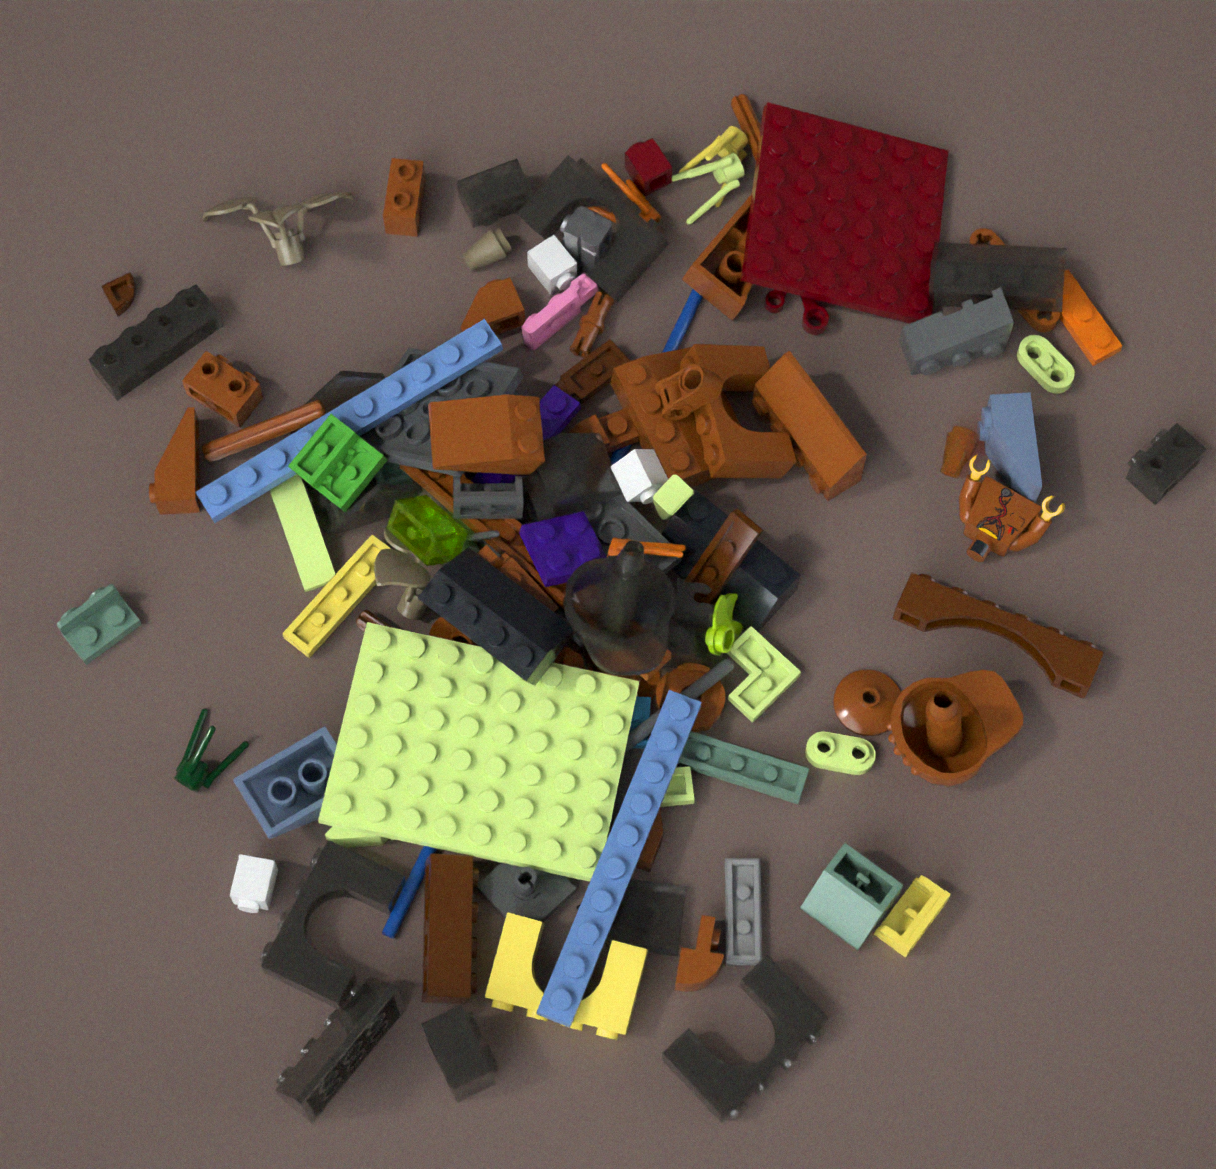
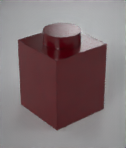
(648, 166)

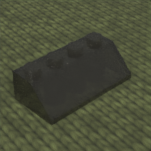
(1027, 274)

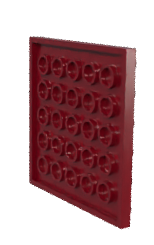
(844, 214)

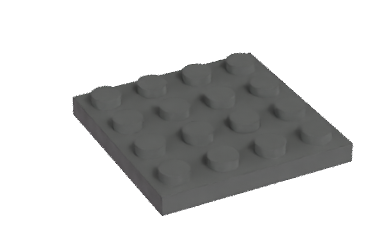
(406, 436)

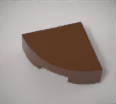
(120, 293)

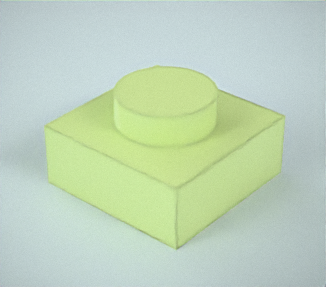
(680, 788)

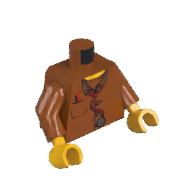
(1000, 517)

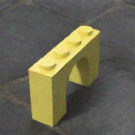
(515, 982)

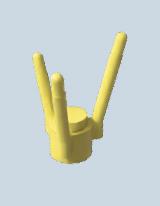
(730, 141)

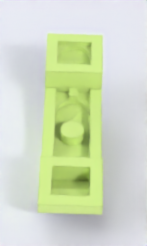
(302, 533)

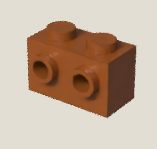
(223, 388)

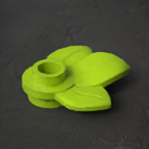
(724, 630)

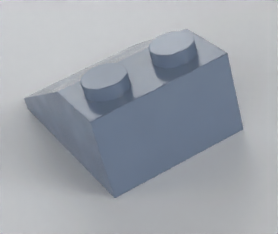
(1012, 442)
(290, 785)

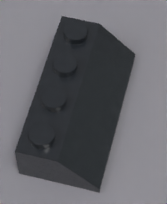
(760, 580)
(497, 615)

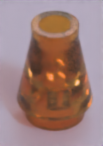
(958, 449)

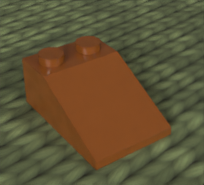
(487, 434)

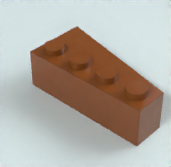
(719, 267)

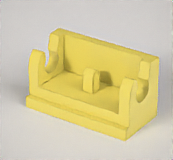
(912, 915)

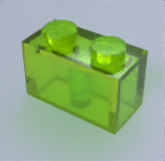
(426, 530)

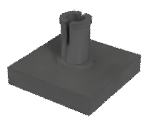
(525, 891)

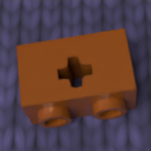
(404, 197)

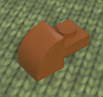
(614, 428)
(700, 966)

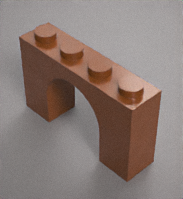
(726, 445)

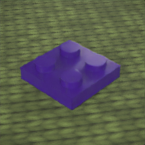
(561, 546)

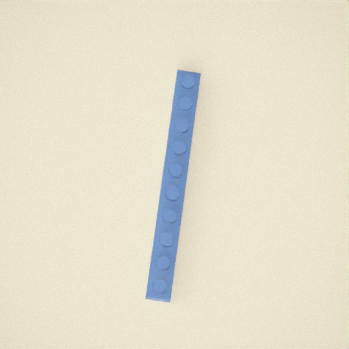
(359, 414)
(618, 859)

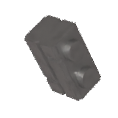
(586, 237)

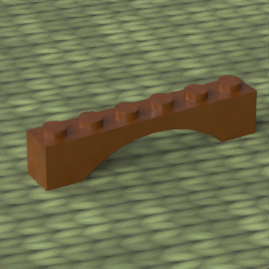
(932, 606)

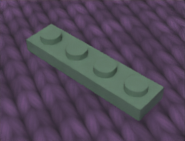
(744, 767)

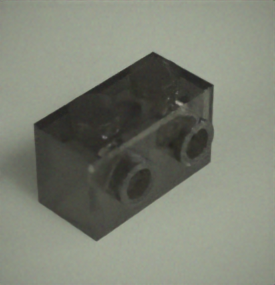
(494, 193)
(1165, 463)

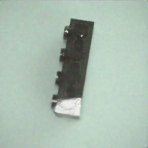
(155, 341)

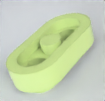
(1048, 364)
(840, 755)

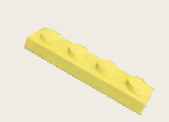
(335, 599)

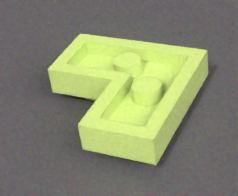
(768, 674)

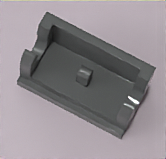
(487, 500)

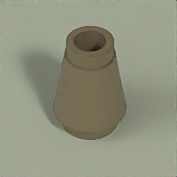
(487, 250)

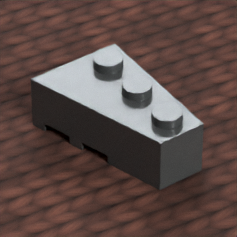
(958, 337)

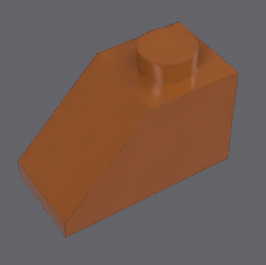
(498, 305)

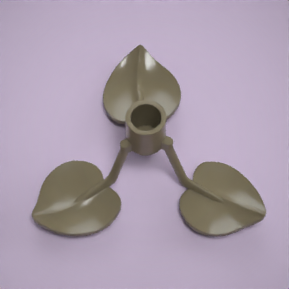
(287, 241)
(397, 568)

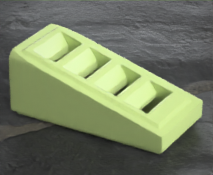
(671, 496)

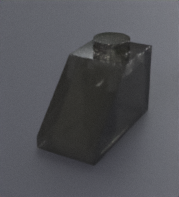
(688, 645)

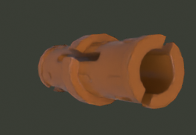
(592, 324)

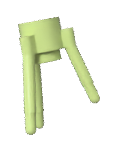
(725, 170)

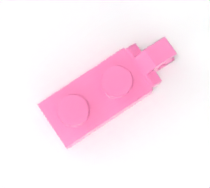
(558, 312)

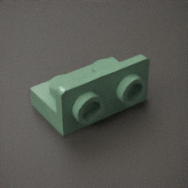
(98, 623)

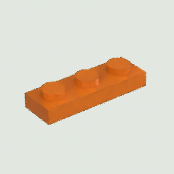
(1086, 323)

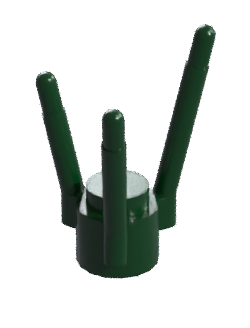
(191, 770)

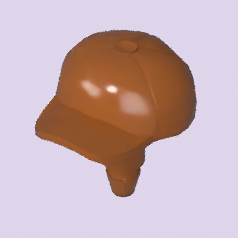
(953, 725)

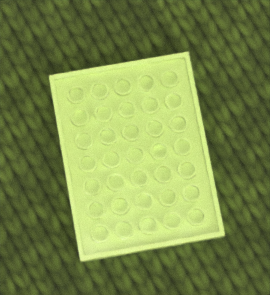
(474, 758)

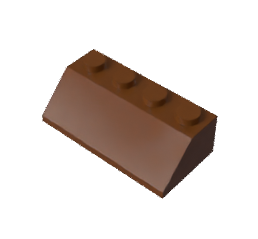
(815, 430)

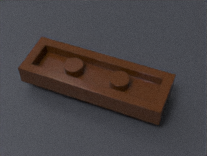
(724, 555)

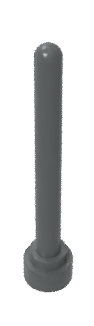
(692, 691)

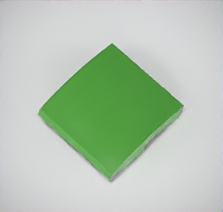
(337, 462)

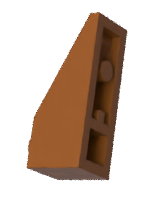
(179, 470)

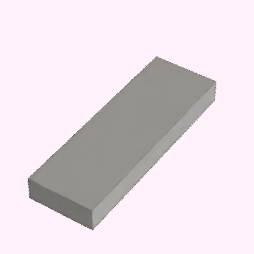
(743, 911)

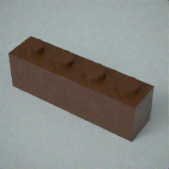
(448, 929)

